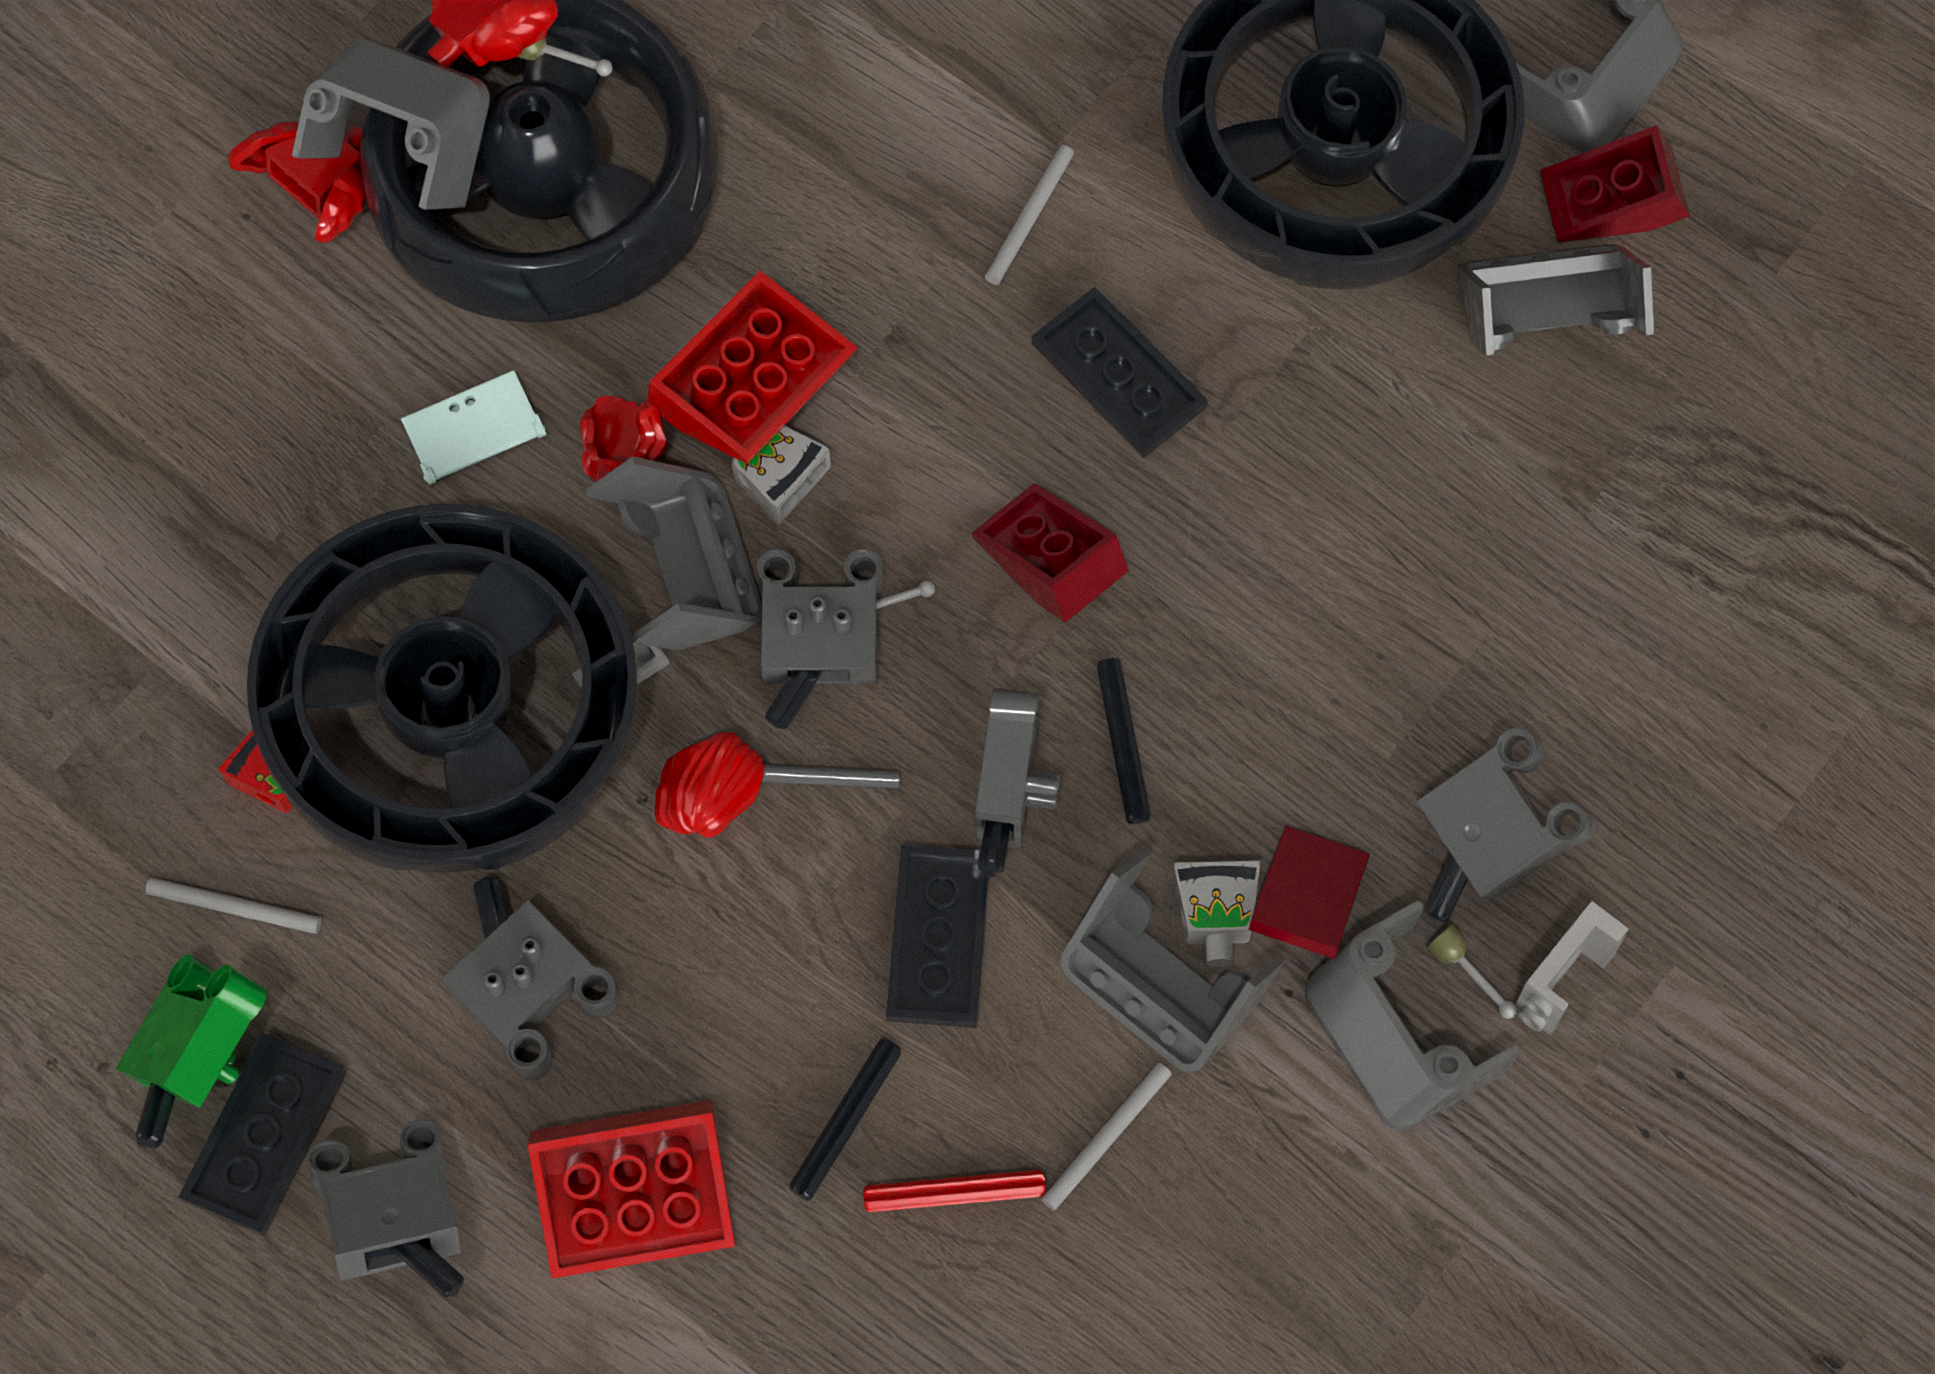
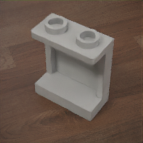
(1594, 935)

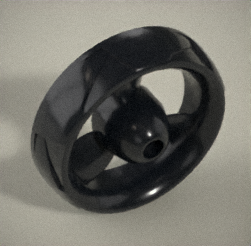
(1338, 125)
(547, 160)
(442, 686)

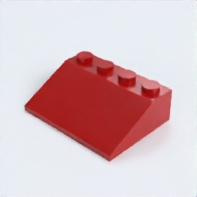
(749, 370)
(631, 1189)

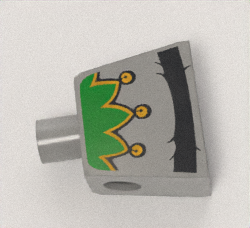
(783, 472)
(1216, 904)

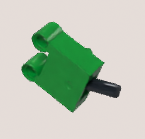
(189, 1039)

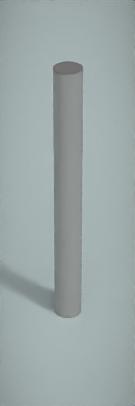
(1029, 215)
(233, 905)
(1106, 1136)

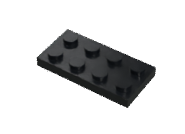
(1119, 372)
(937, 937)
(262, 1134)

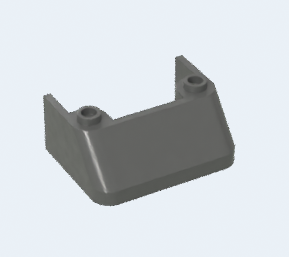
(440, 104)
(1600, 105)
(1554, 291)
(695, 549)
(1148, 984)
(1374, 1041)

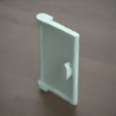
(472, 429)

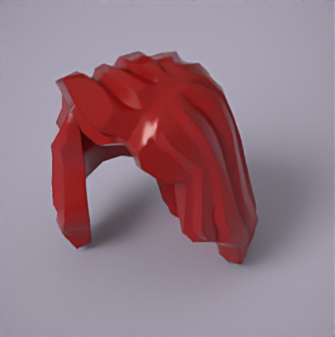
(617, 431)
(708, 785)

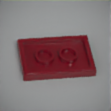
(1309, 892)

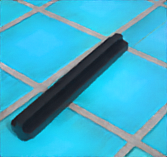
(1123, 741)
(845, 1119)

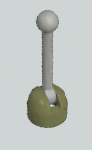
(536, 50)
(1451, 948)

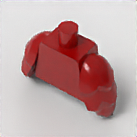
(488, 28)
(323, 186)

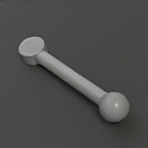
(925, 589)

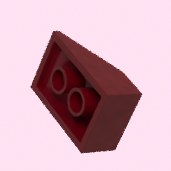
(1616, 189)
(1052, 551)

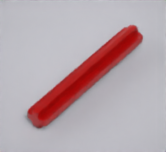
(954, 1191)

